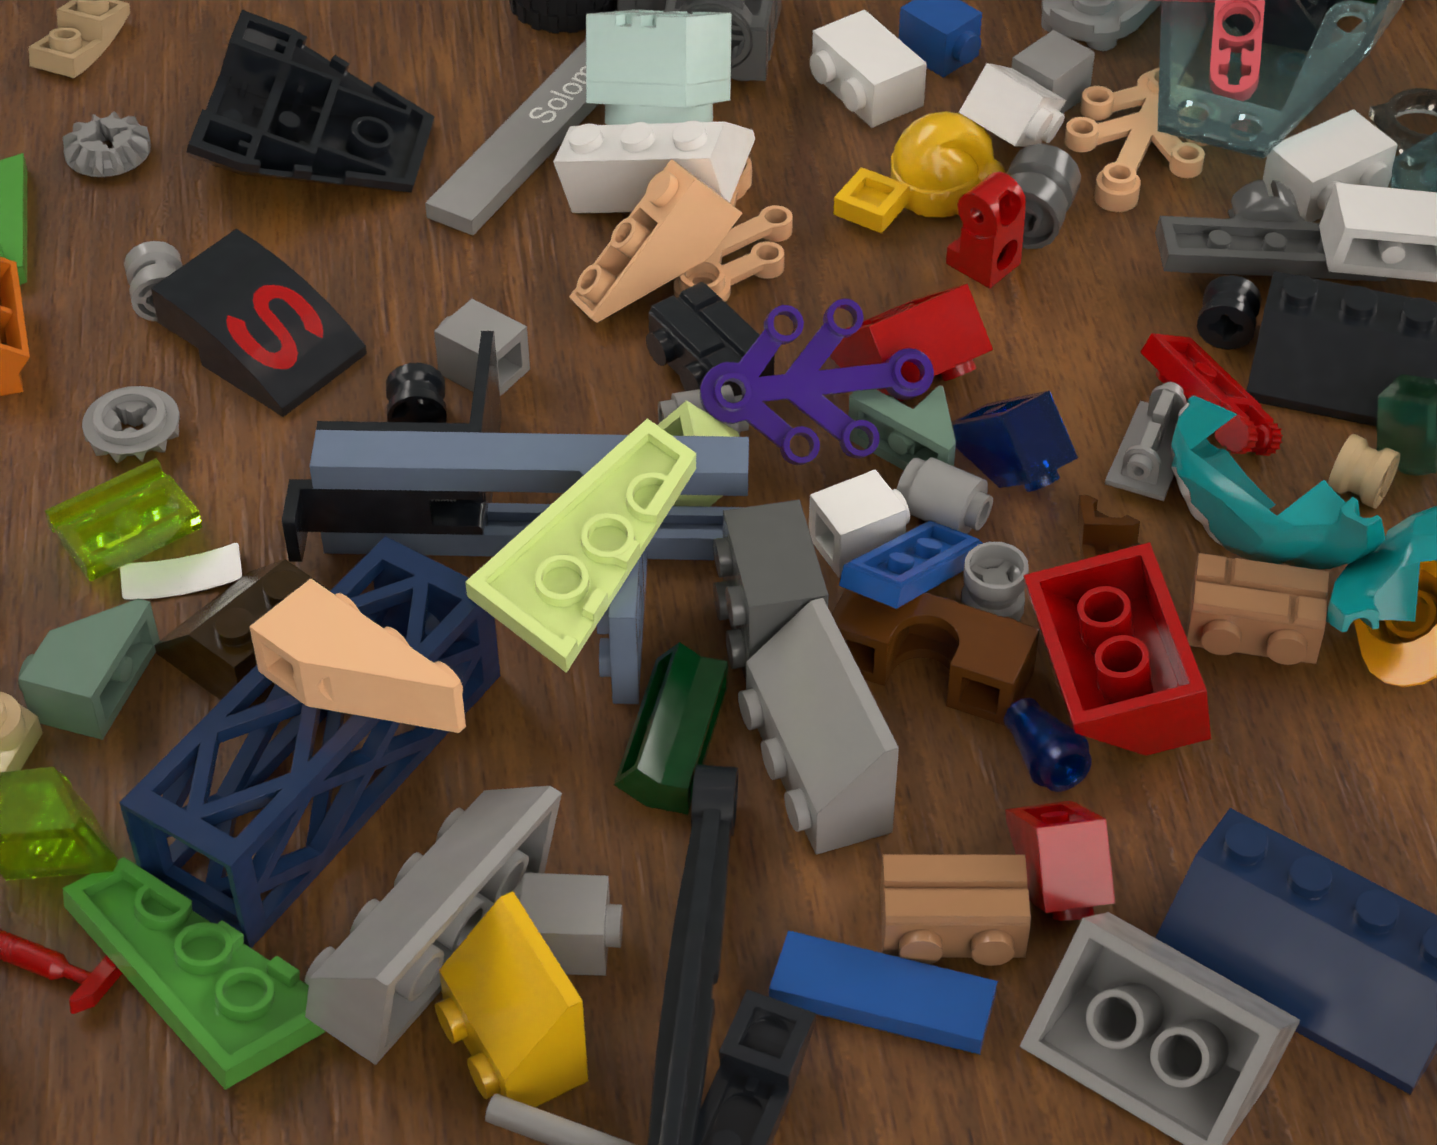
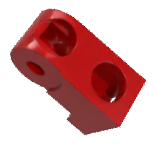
(990, 230)

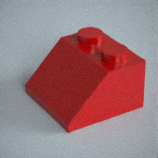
(938, 324)

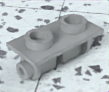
(1145, 452)

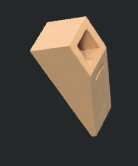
(662, 238)
(348, 664)

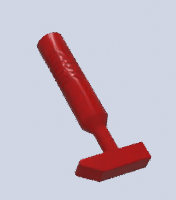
(55, 965)

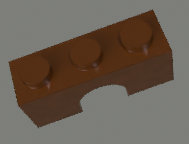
(986, 653)

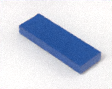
(909, 564)
(884, 992)

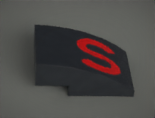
(257, 322)

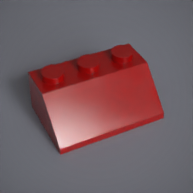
(1121, 651)

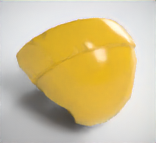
(942, 161)

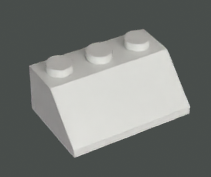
(612, 164)

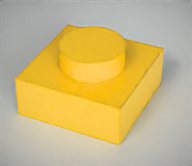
(871, 200)

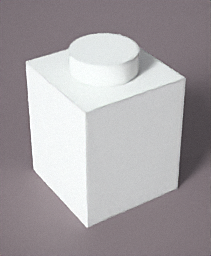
(855, 518)

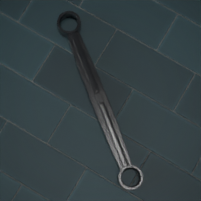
(694, 960)

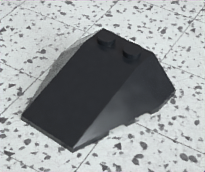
(305, 117)

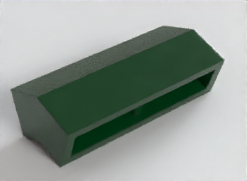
(673, 729)

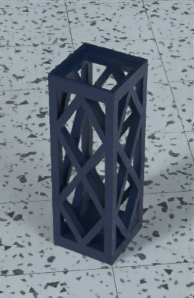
(438, 621)

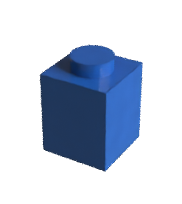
(941, 33)

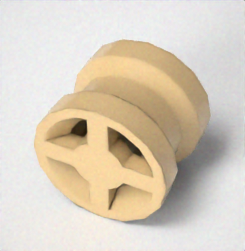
(1364, 470)

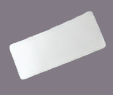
(181, 574)

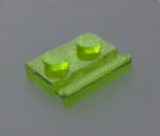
(123, 519)

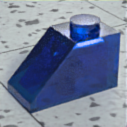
(1016, 441)

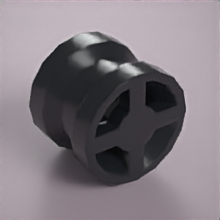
(1229, 312)
(416, 394)

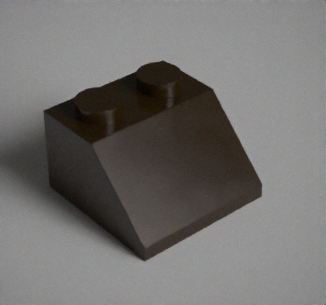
(217, 641)

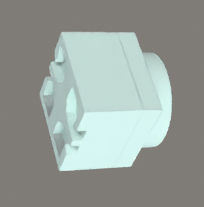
(658, 65)

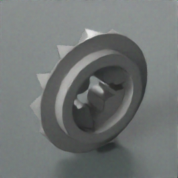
(88, 154)
(133, 407)

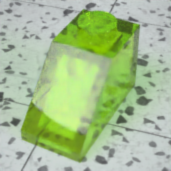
(48, 828)

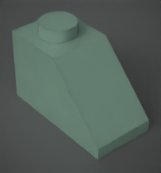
(89, 668)

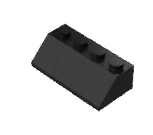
(1339, 346)

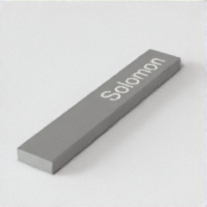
(514, 149)

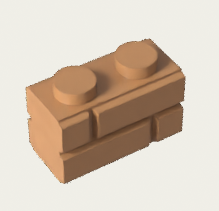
(1257, 609)
(955, 907)

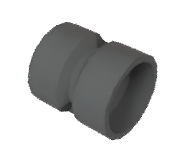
(1049, 185)

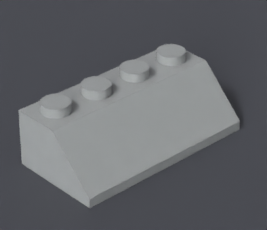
(392, 958)

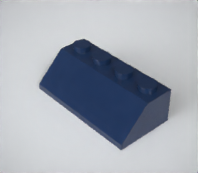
(1314, 944)

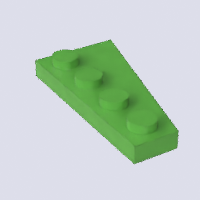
(196, 974)

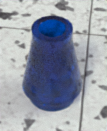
(1048, 746)

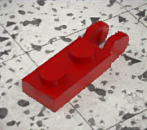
(1188, 365)

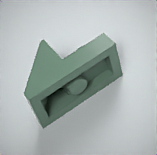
(904, 430)

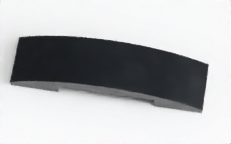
(755, 1072)

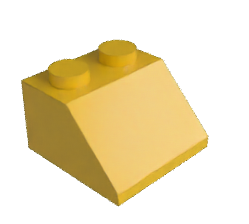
(513, 1009)

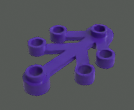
(806, 384)

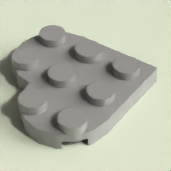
(1096, 21)

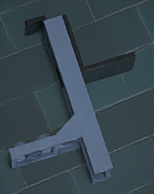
(436, 489)

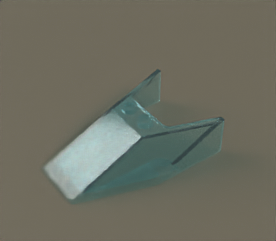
(1288, 83)

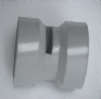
(145, 268)
(995, 579)

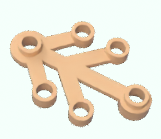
(1118, 183)
(765, 257)

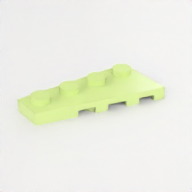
(579, 551)

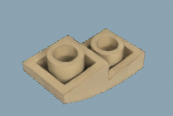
(81, 36)

